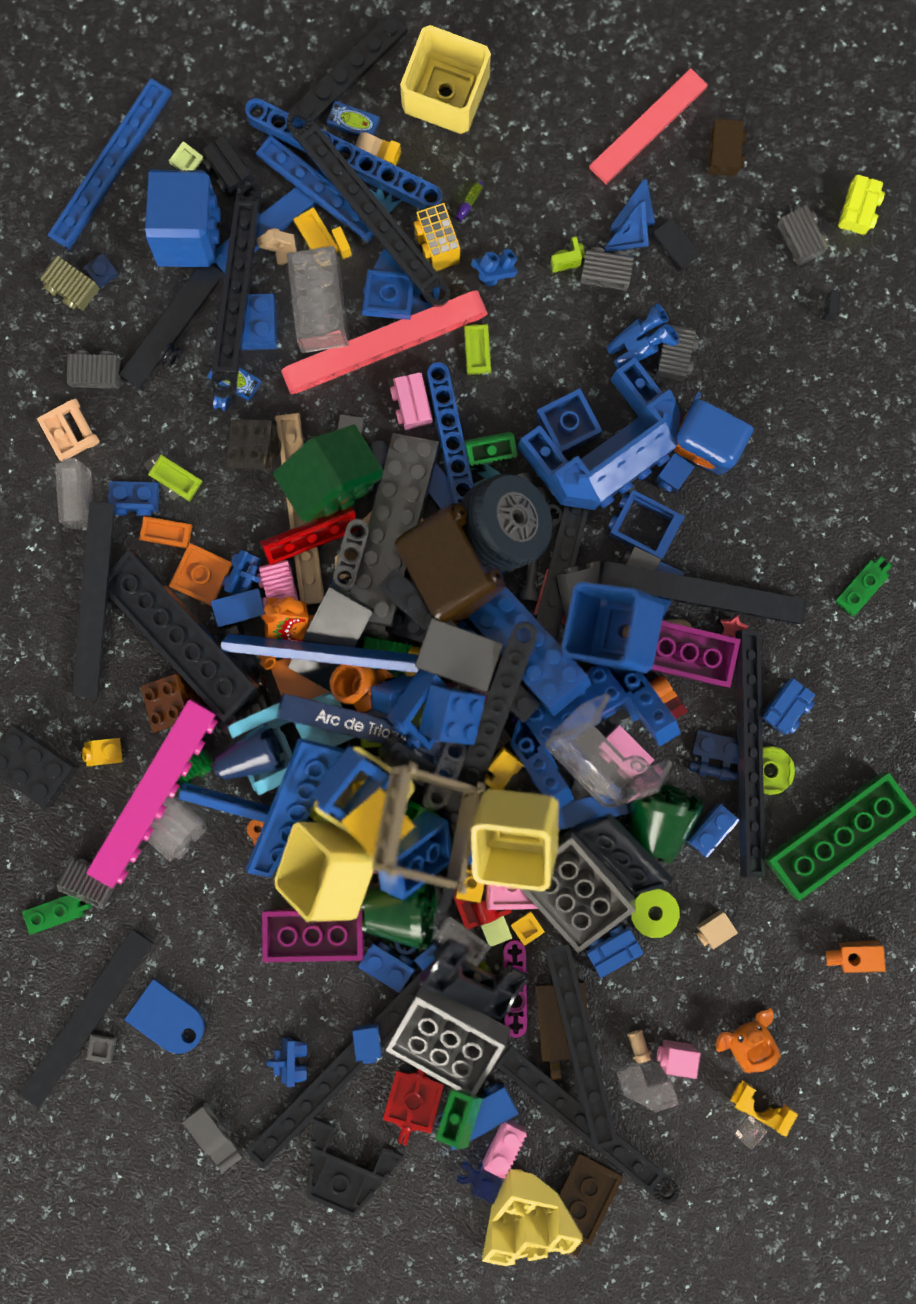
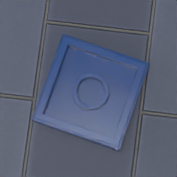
(388, 295)

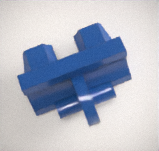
(495, 266)
(242, 574)
(285, 1064)

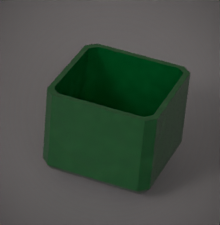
(328, 473)

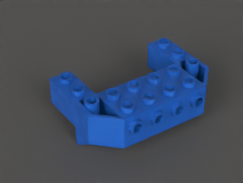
(618, 460)
(626, 690)

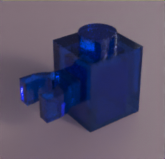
(483, 1183)

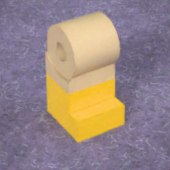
(383, 149)

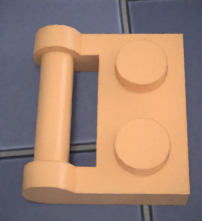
(60, 433)

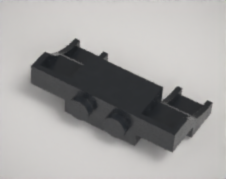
(249, 662)
(469, 984)

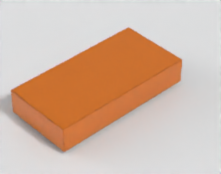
(165, 532)

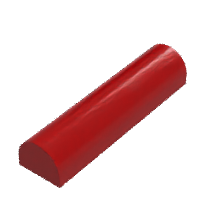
(307, 536)

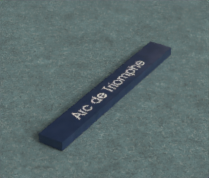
(346, 722)

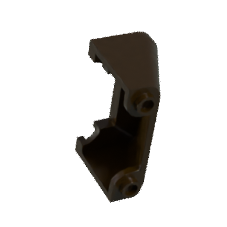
(447, 566)

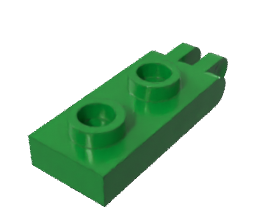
(863, 586)
(53, 913)

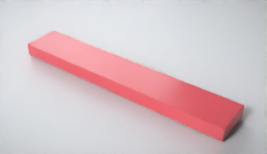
(648, 126)

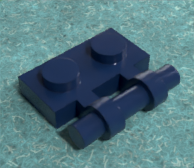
(715, 747)

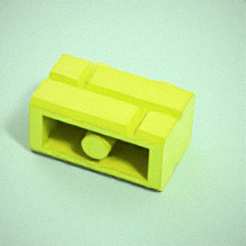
(861, 204)

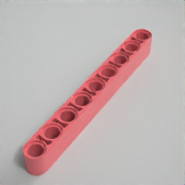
(384, 342)

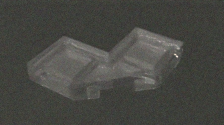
(654, 1097)

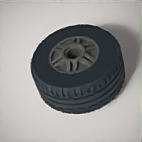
(507, 522)

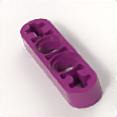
(522, 1019)

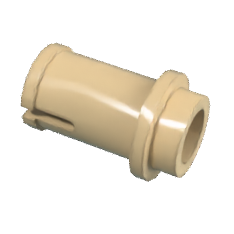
(639, 1046)

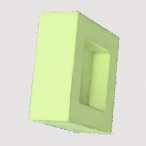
(185, 158)
(496, 931)

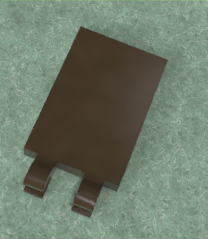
(551, 1028)
(588, 1196)

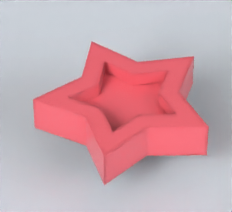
(732, 625)

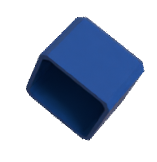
(182, 218)
(597, 625)

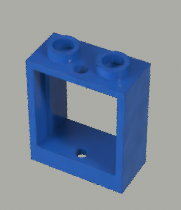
(659, 509)
(408, 706)
(341, 776)

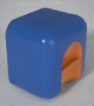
(711, 437)

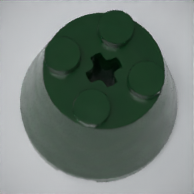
(663, 821)
(398, 919)

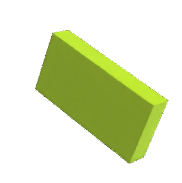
(477, 349)
(175, 478)

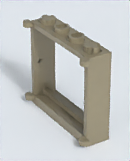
(393, 818)

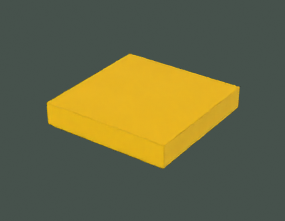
(366, 819)

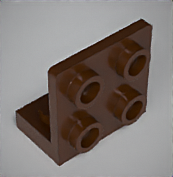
(166, 700)

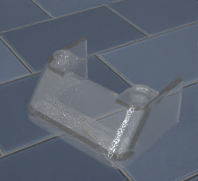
(598, 763)

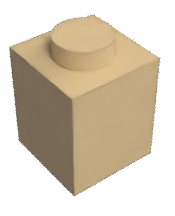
(715, 930)

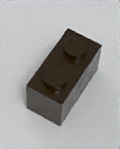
(726, 147)

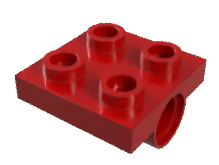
(476, 913)

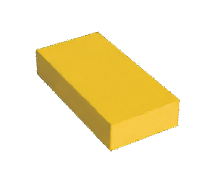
(314, 230)

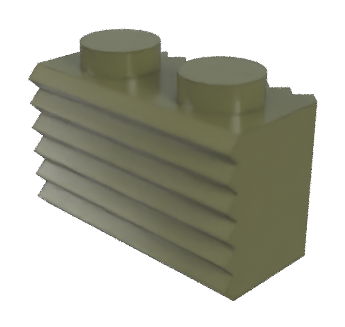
(69, 283)

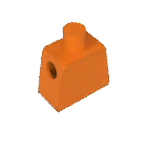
(869, 956)

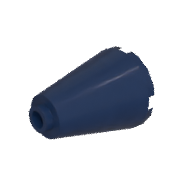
(251, 755)

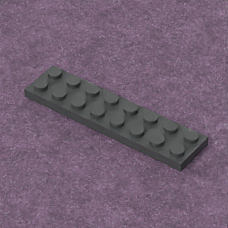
(395, 510)

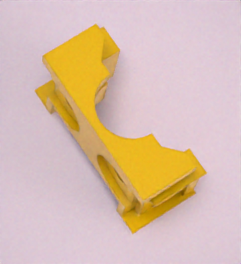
(503, 767)
(780, 1118)

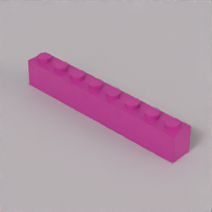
(152, 793)

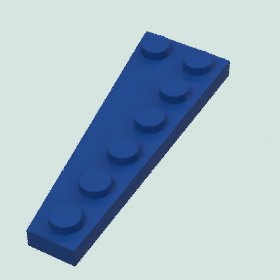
(292, 802)

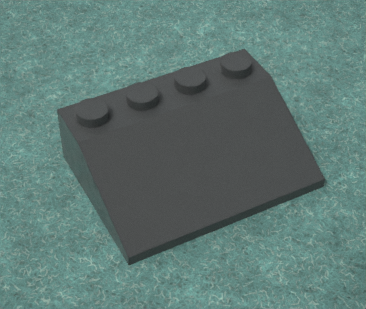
(582, 895)
(449, 1040)

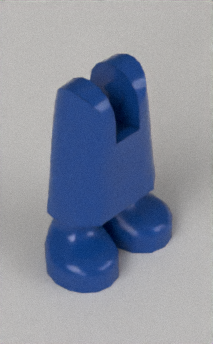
(640, 340)

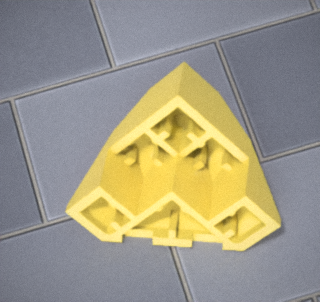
(528, 1222)

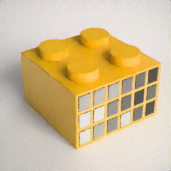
(438, 237)

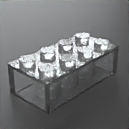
(317, 299)

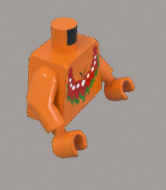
(286, 621)

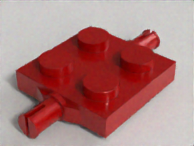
(413, 1103)

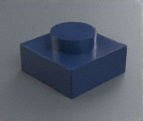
(101, 270)

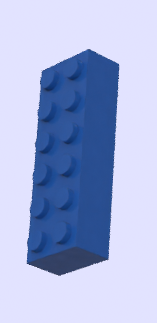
(549, 673)

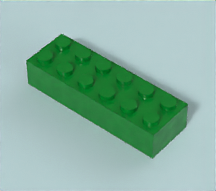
(841, 835)

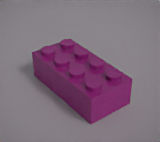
(696, 654)
(293, 939)

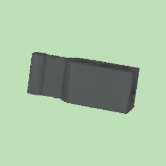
(212, 1137)

